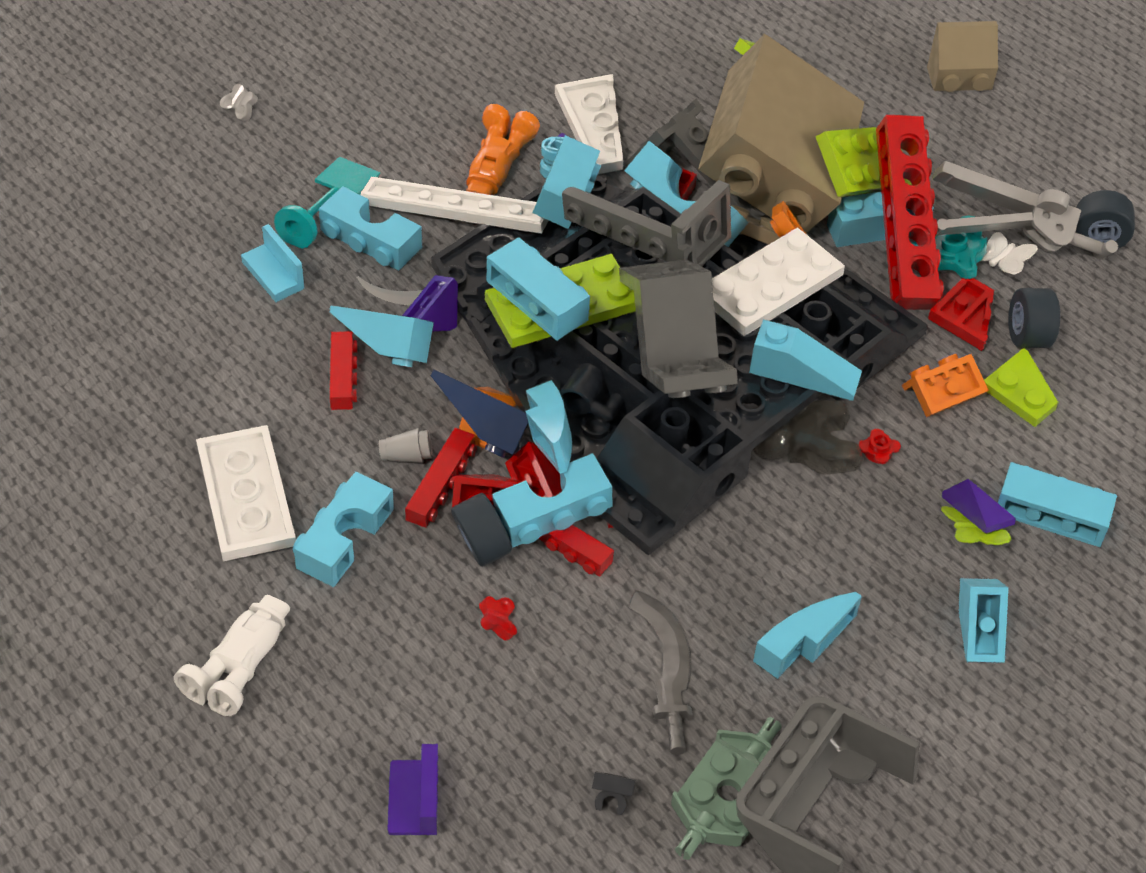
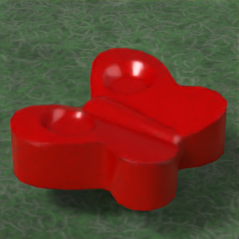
(496, 616)

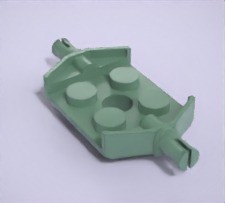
(728, 763)

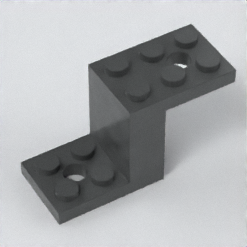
(677, 327)

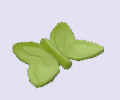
(969, 533)

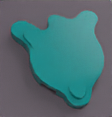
(961, 252)

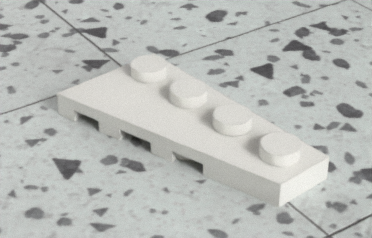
(593, 117)

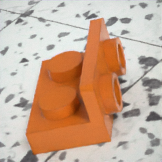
(946, 385)

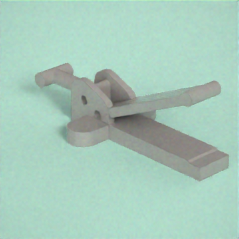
(1042, 216)

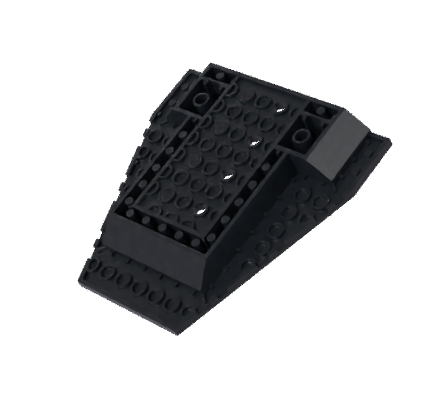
(661, 451)

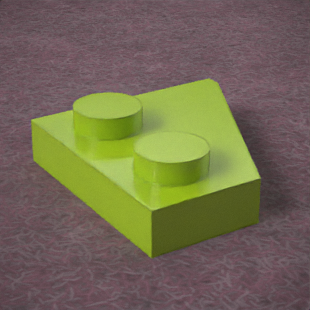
(1022, 388)

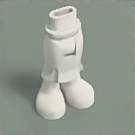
(238, 655)

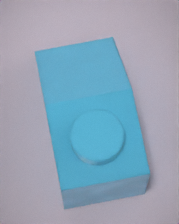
(983, 619)

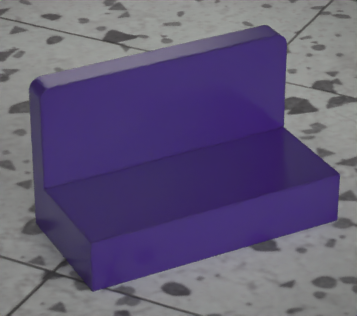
(414, 794)

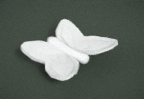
(1007, 255)

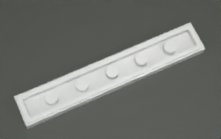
(453, 204)

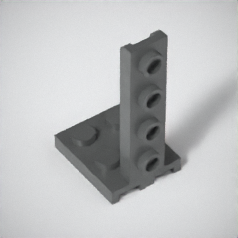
(690, 138)
(692, 236)

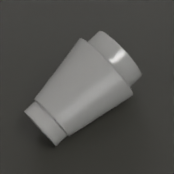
(407, 447)

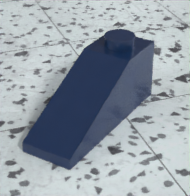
(487, 416)

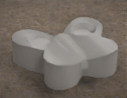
(240, 102)

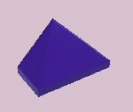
(437, 304)
(978, 506)

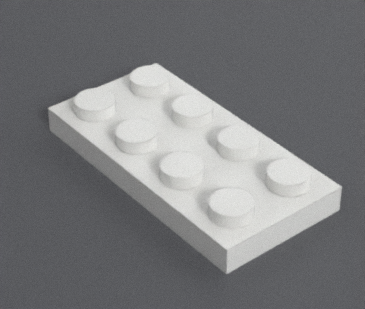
(773, 280)
(245, 493)

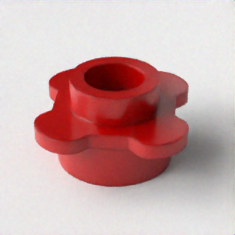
(876, 453)

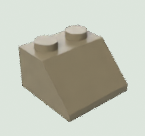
(964, 56)

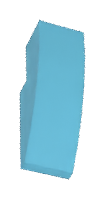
(550, 424)
(805, 633)

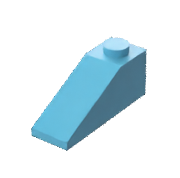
(388, 334)
(798, 359)

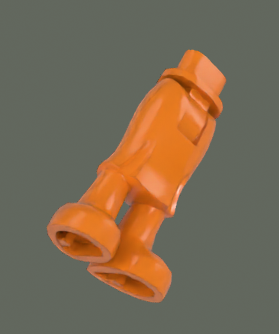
(497, 153)

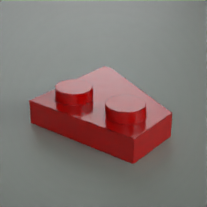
(965, 311)

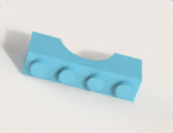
(661, 177)

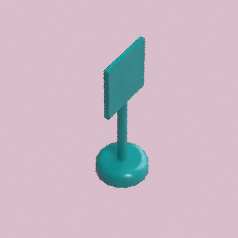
(297, 224)

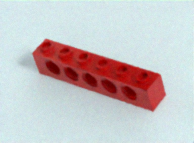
(906, 288)

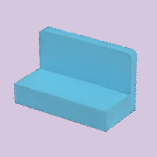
(275, 266)

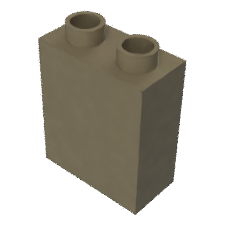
(768, 130)

